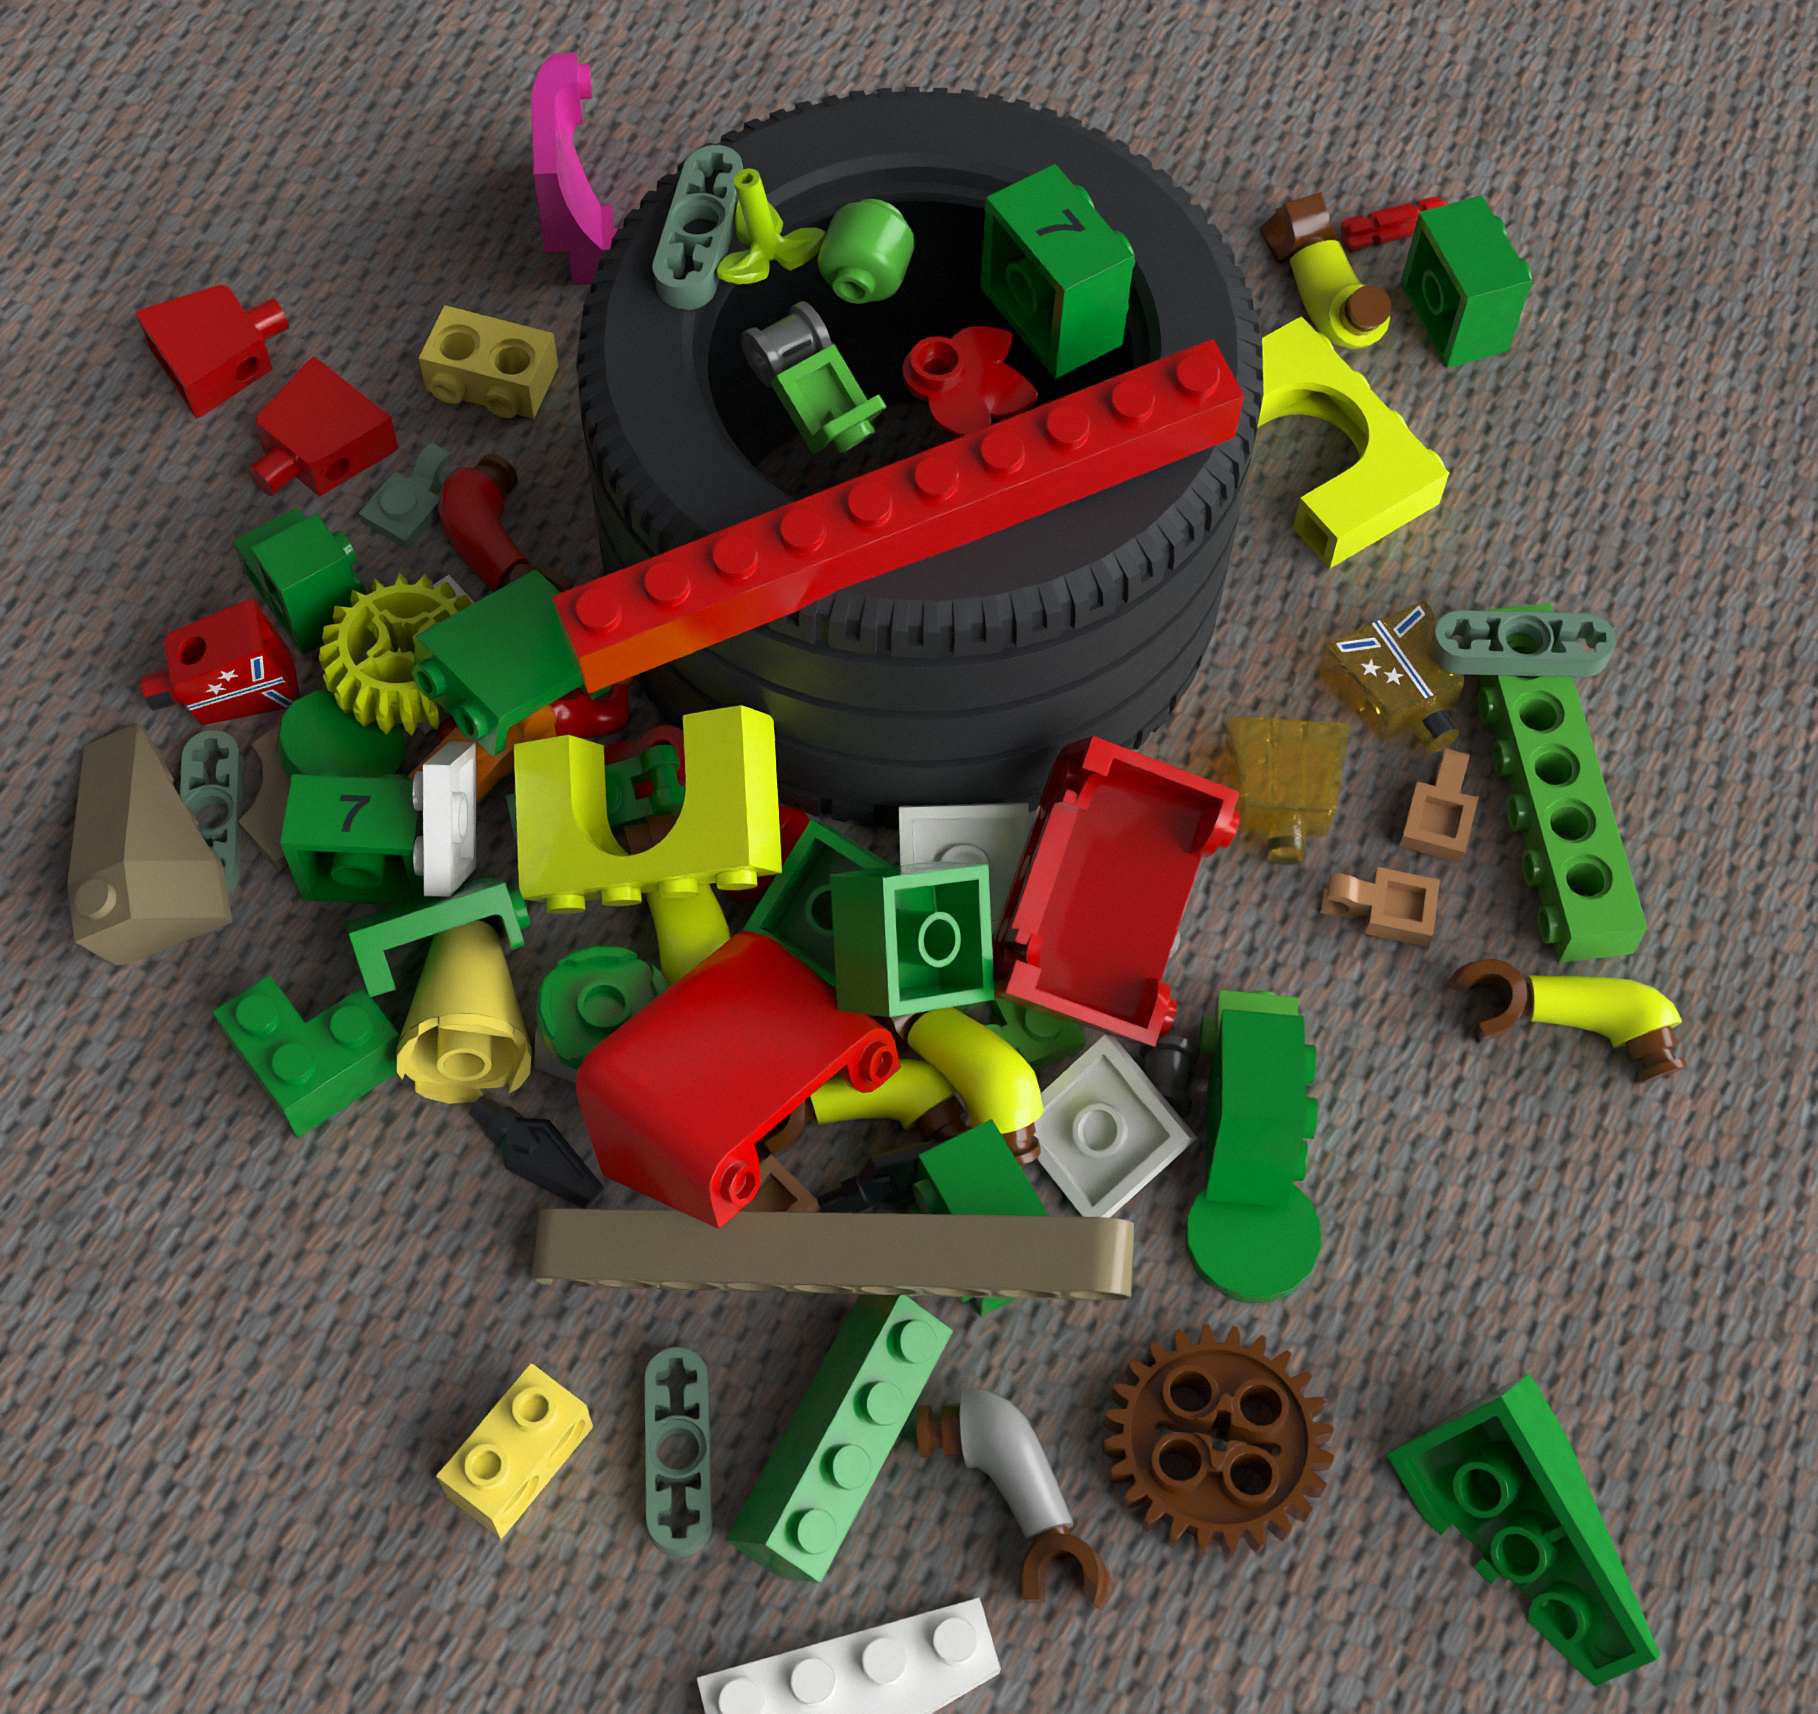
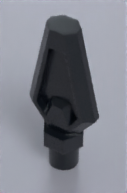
(537, 1152)
(881, 1183)

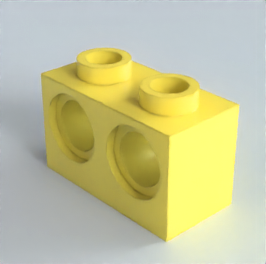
(488, 362)
(515, 1451)

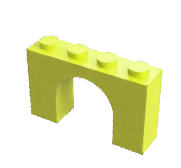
(1395, 470)
(721, 836)

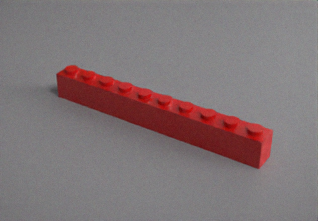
(898, 515)

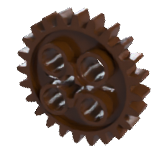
(1209, 1502)

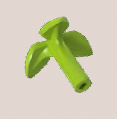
(760, 229)

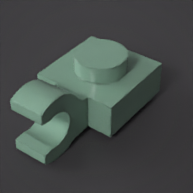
(409, 506)

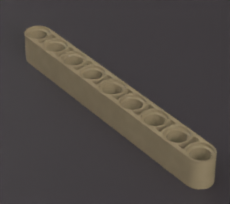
(839, 1253)

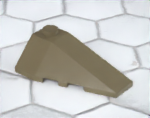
(137, 857)

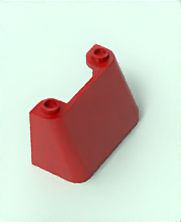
(1107, 888)
(715, 1069)

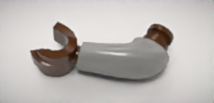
(1003, 1445)

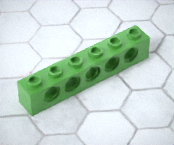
(1579, 805)

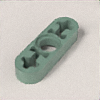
(707, 249)
(1541, 626)
(197, 794)
(698, 1502)

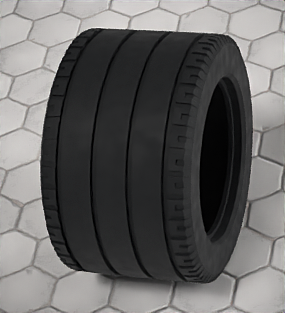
(995, 652)

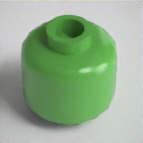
(866, 251)

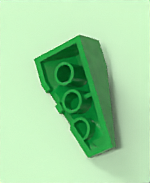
(1522, 1500)

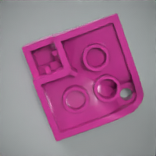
(566, 203)

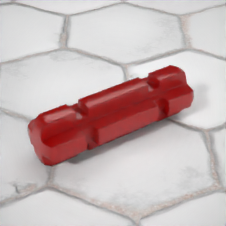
(1385, 224)

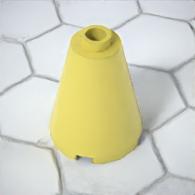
(464, 1020)

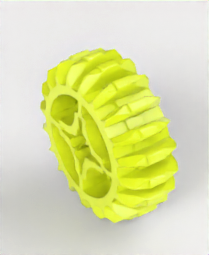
(384, 683)

